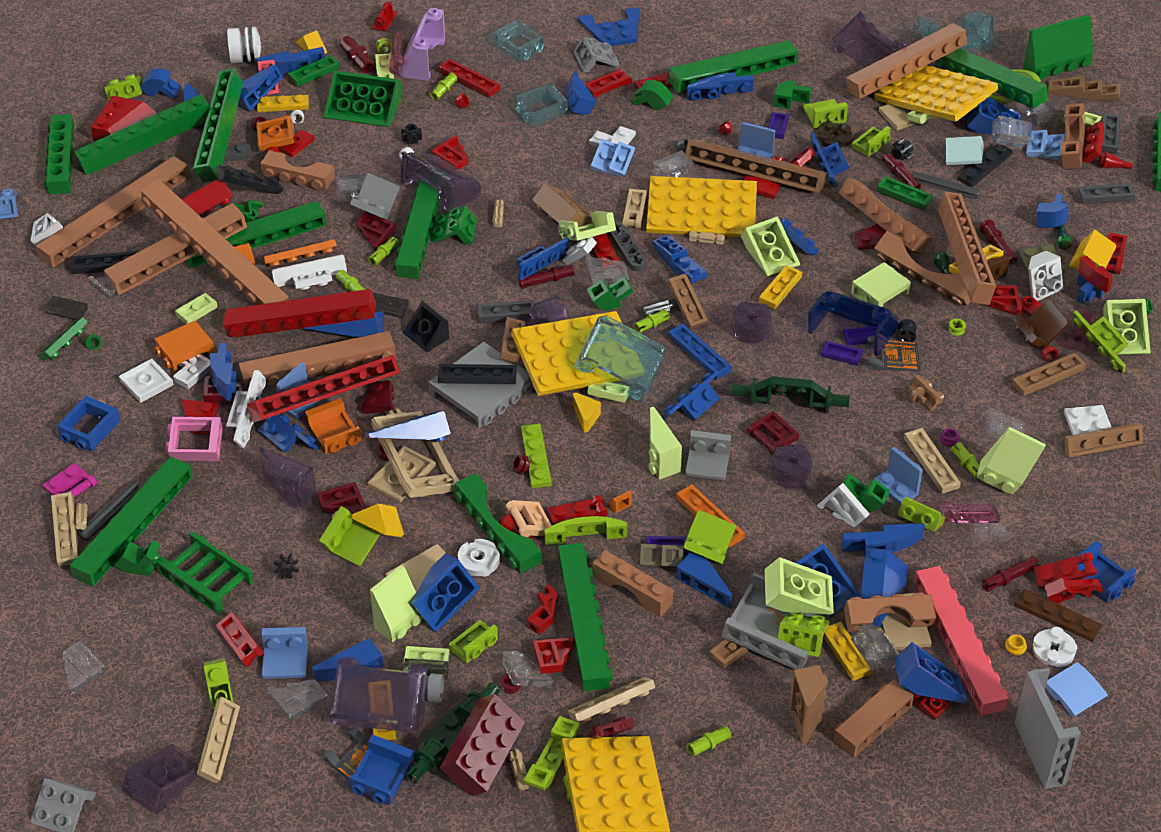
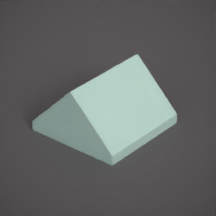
(964, 150)

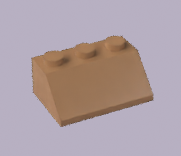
(560, 206)
(808, 700)

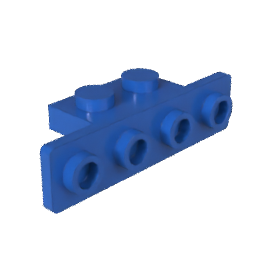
(832, 158)
(540, 258)
(697, 401)
(284, 434)

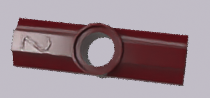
(357, 54)

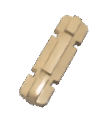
(498, 213)
(707, 237)
(81, 516)
(518, 769)

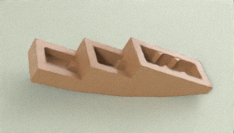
(1078, 88)

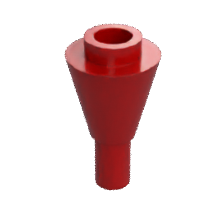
(1110, 161)
(510, 524)

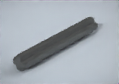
(946, 185)
(109, 511)

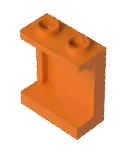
(183, 345)
(332, 426)

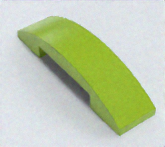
(585, 526)
(551, 758)

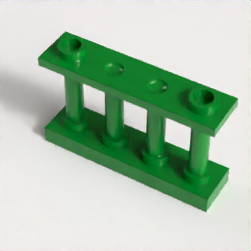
(199, 589)

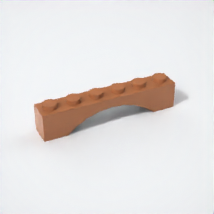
(868, 203)
(893, 249)

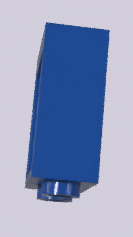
(107, 414)

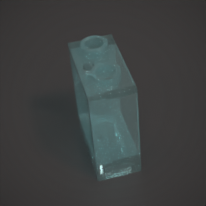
(502, 41)
(546, 92)

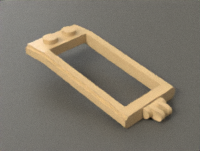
(417, 486)

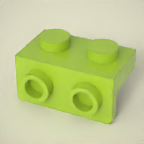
(125, 88)
(871, 141)
(921, 514)
(474, 641)

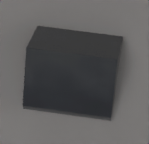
(427, 328)

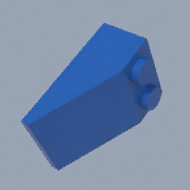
(981, 116)
(824, 562)
(443, 591)
(928, 676)

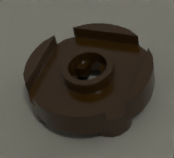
(843, 133)

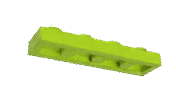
(536, 452)

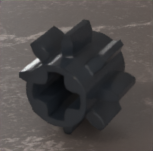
(411, 134)
(902, 149)
(284, 571)

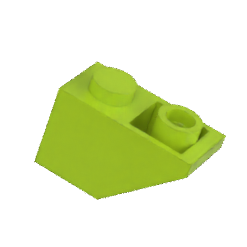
(217, 681)

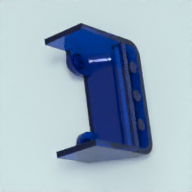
(857, 311)

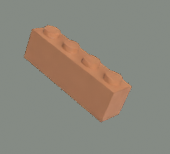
(872, 718)

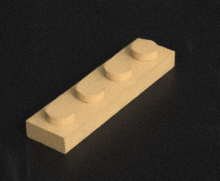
(932, 460)
(64, 528)
(616, 697)
(218, 740)

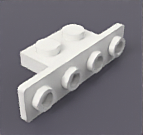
(309, 273)
(239, 415)

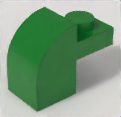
(788, 92)
(654, 93)
(609, 297)
(871, 495)
(138, 560)

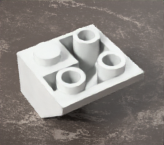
(1045, 275)

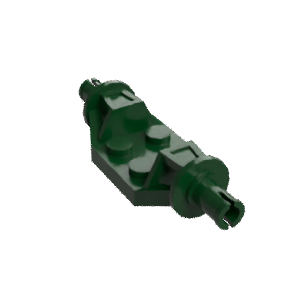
(799, 387)
(443, 735)

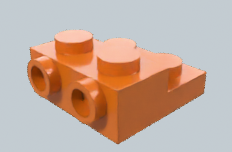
(275, 133)

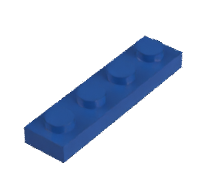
(699, 351)

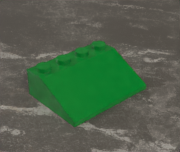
(1059, 47)
(363, 98)

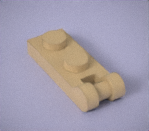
(635, 208)

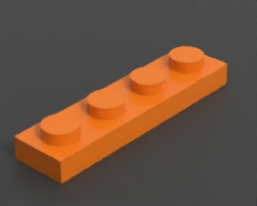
(307, 251)
(694, 500)

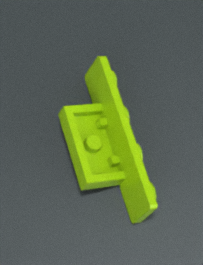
(1105, 337)

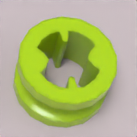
(383, 41)
(957, 331)

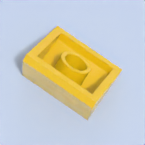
(1096, 247)
(381, 518)

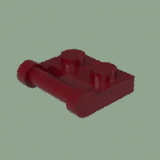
(776, 428)

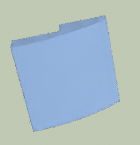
(1038, 145)
(612, 158)
(1075, 689)

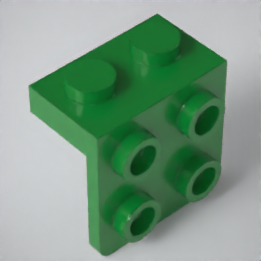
(459, 222)

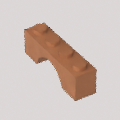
(1074, 136)
(316, 176)
(649, 591)
(914, 609)

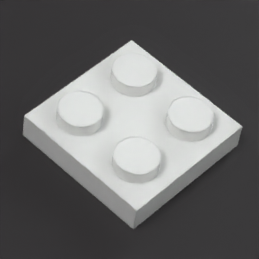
(146, 380)
(1086, 419)

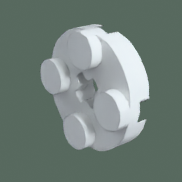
(484, 548)
(1056, 637)

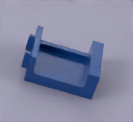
(1109, 574)
(381, 770)

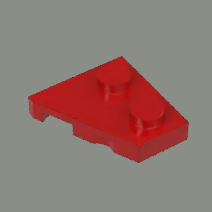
(452, 152)
(1006, 299)
(200, 409)
(552, 653)

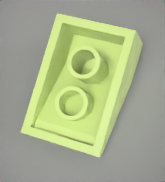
(770, 246)
(1131, 322)
(664, 448)
(1010, 460)
(797, 588)
(392, 605)

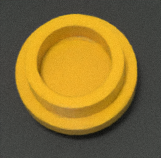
(1016, 645)

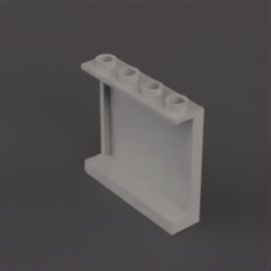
(483, 400)
(756, 627)
(1043, 736)

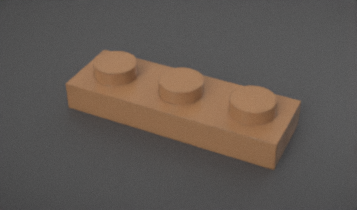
(687, 301)

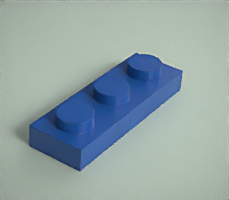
(797, 237)

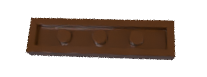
(1058, 615)

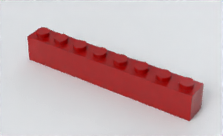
(299, 313)
(322, 388)

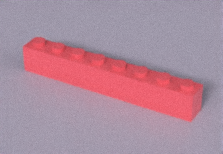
(962, 642)

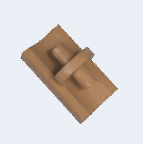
(922, 392)

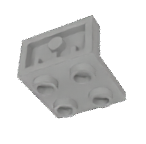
(590, 51)
(376, 196)
(708, 455)
(59, 805)

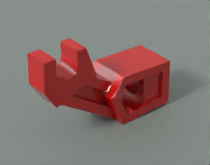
(1065, 589)
(547, 609)

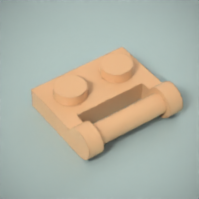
(533, 514)

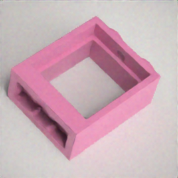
(195, 424)

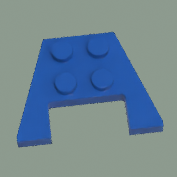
(614, 32)

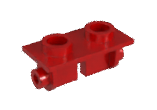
(385, 17)

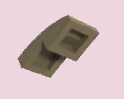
(661, 555)

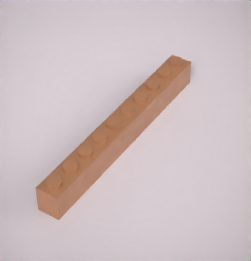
(108, 214)
(210, 244)
(966, 248)

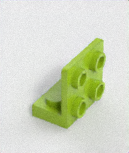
(826, 111)
(709, 536)
(348, 537)
(803, 631)

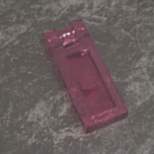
(397, 53)
(1079, 334)
(969, 513)

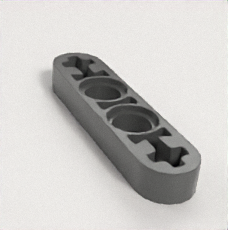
(630, 245)

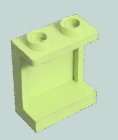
(601, 223)
(880, 285)

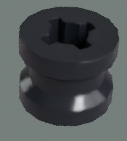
(906, 330)

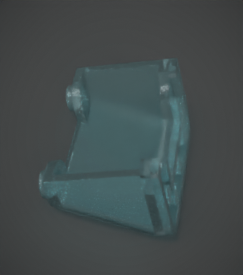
(978, 29)
(622, 354)

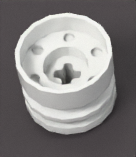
(243, 44)

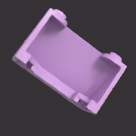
(426, 36)

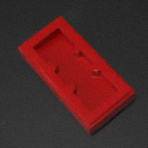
(301, 140)

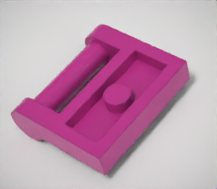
(69, 478)

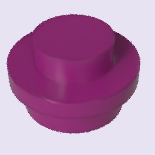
(949, 437)

